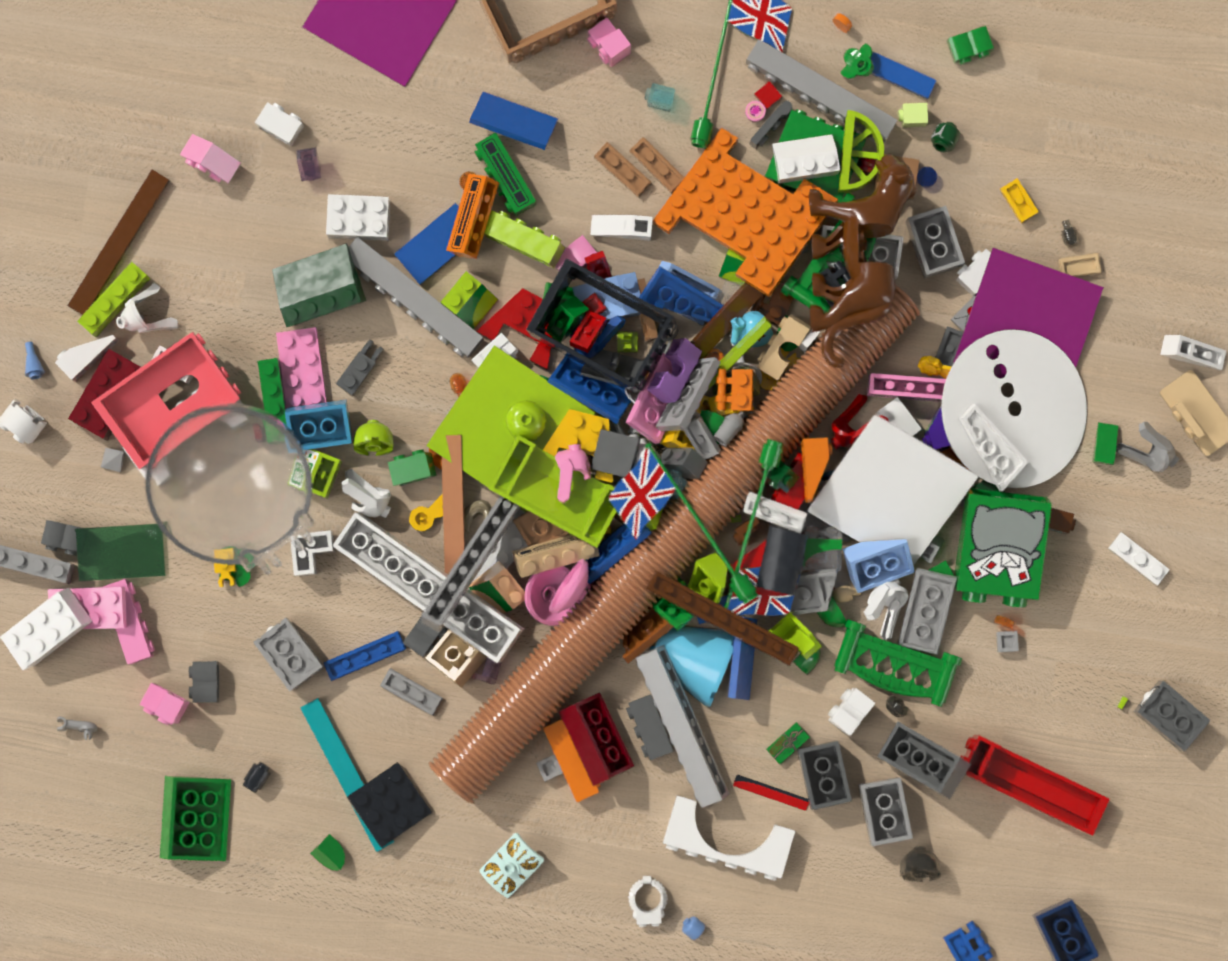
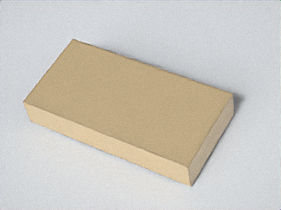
(1080, 265)

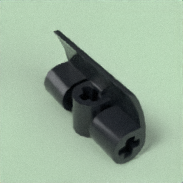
(782, 561)

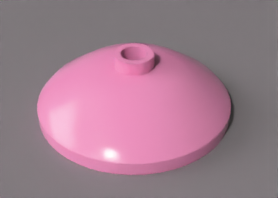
(571, 588)
(535, 598)

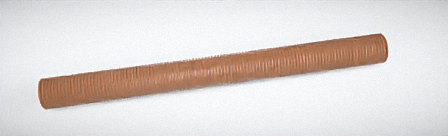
(621, 595)

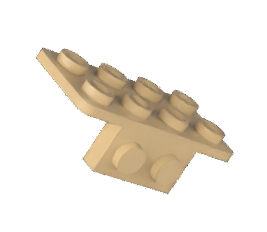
(1197, 412)

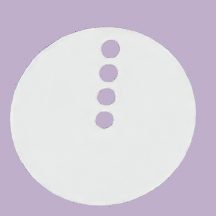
(1043, 385)

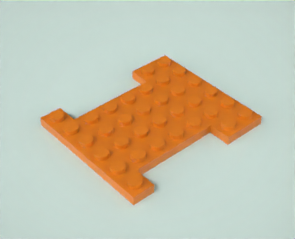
(744, 213)

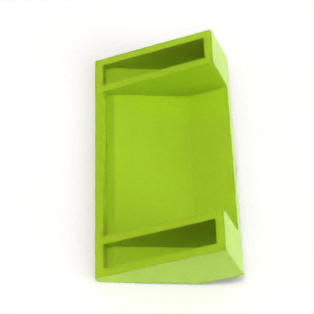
(532, 482)

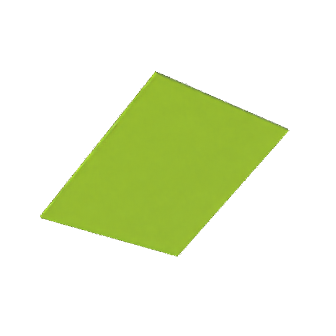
(482, 413)

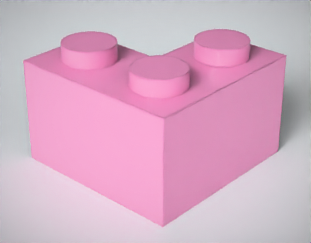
(609, 41)
(209, 157)
(164, 704)

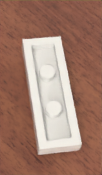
(776, 513)
(1138, 559)

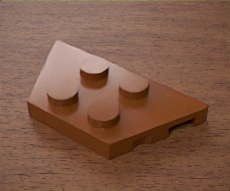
(644, 634)

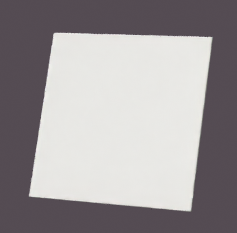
(892, 489)

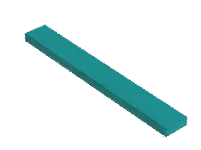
(335, 754)

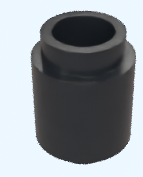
(256, 777)

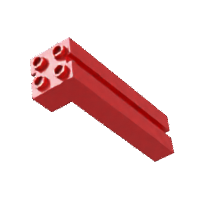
(1034, 785)

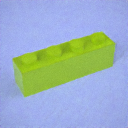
(524, 239)
(113, 299)

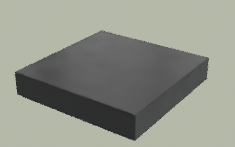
(615, 453)

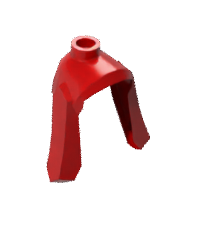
(843, 434)

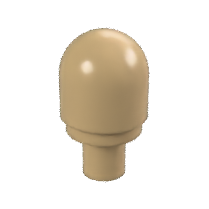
(844, 594)

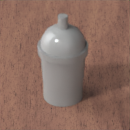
(729, 428)

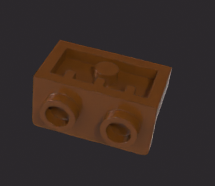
(740, 530)

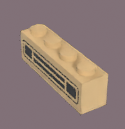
(552, 555)

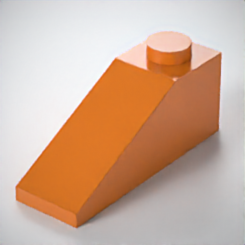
(814, 459)

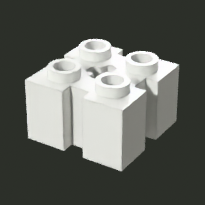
(850, 711)

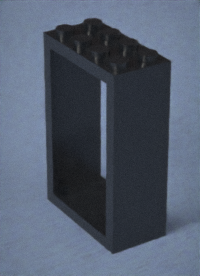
(554, 295)

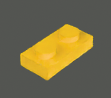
(1019, 200)

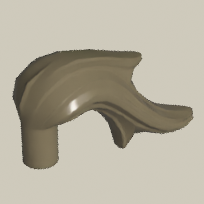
(475, 509)

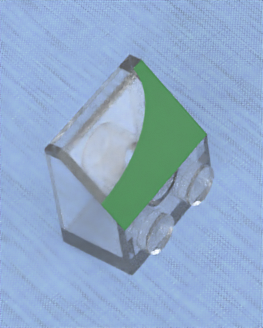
(822, 548)

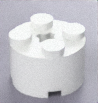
(22, 422)

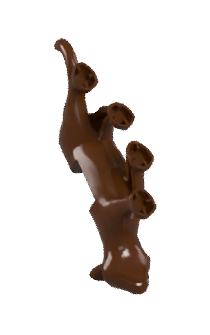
(872, 284)

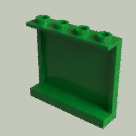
(802, 127)

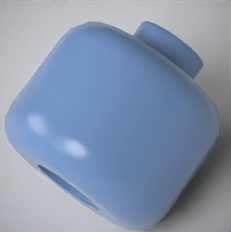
(693, 927)

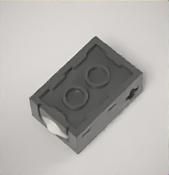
(1171, 715)

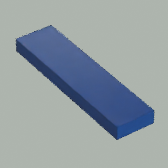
(902, 76)
(364, 656)

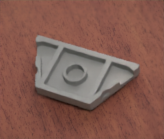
(814, 591)

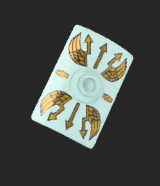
(511, 866)

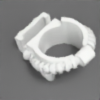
(652, 916)

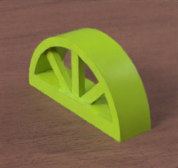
(847, 152)

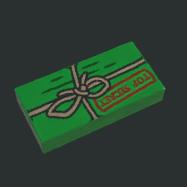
(787, 743)

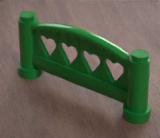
(802, 288)
(940, 670)

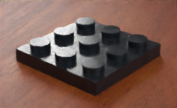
(389, 805)

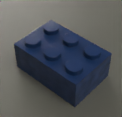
(1065, 932)

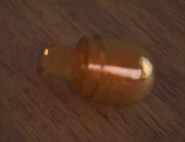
(457, 383)

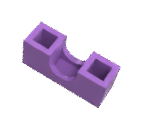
(684, 358)

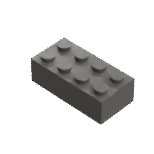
(924, 760)

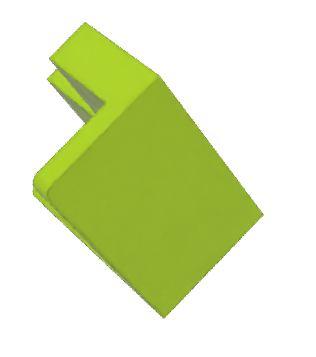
(797, 634)

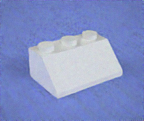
(806, 159)

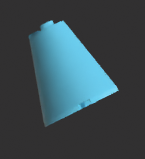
(698, 659)

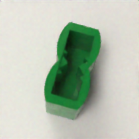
(970, 45)

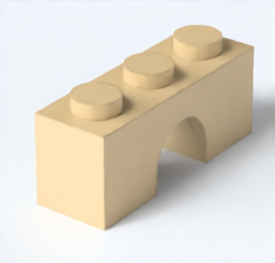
(773, 361)

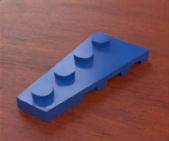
(675, 294)

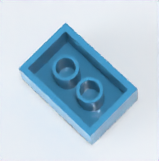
(320, 424)

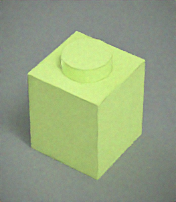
(913, 115)

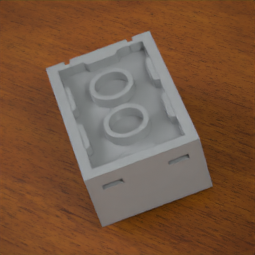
(288, 654)

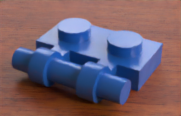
(961, 947)

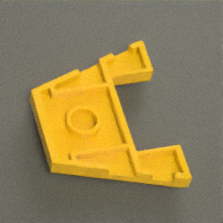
(579, 429)

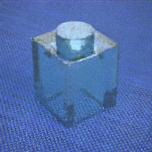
(660, 97)

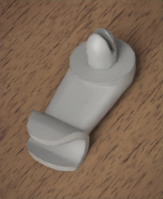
(82, 726)

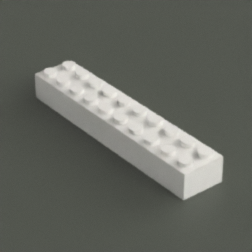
(420, 580)

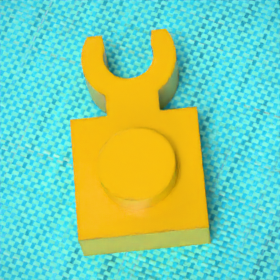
(225, 571)

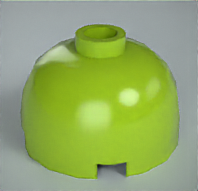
(526, 420)
(373, 438)

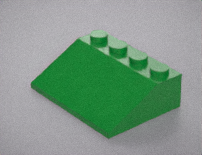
(195, 818)

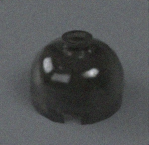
(920, 864)

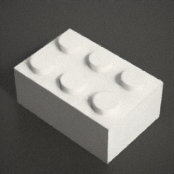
(358, 217)

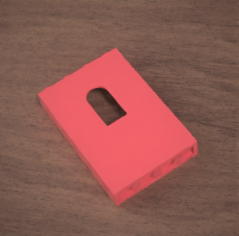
(140, 415)

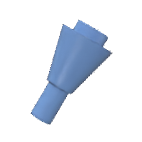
(33, 366)

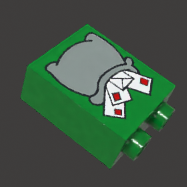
(1002, 546)

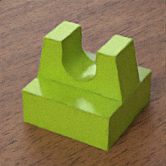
(627, 342)

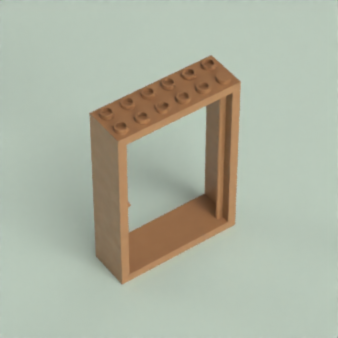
(550, 36)

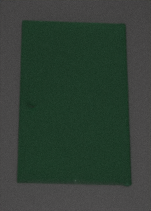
(112, 550)

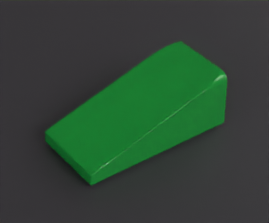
(1105, 444)
(672, 614)

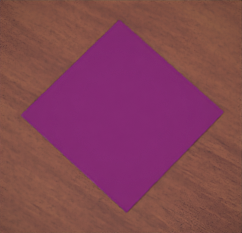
(380, 32)
(1030, 299)

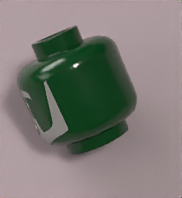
(945, 137)

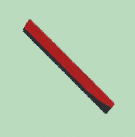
(771, 792)

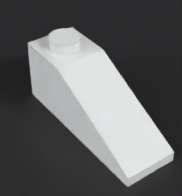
(1193, 351)
(81, 358)

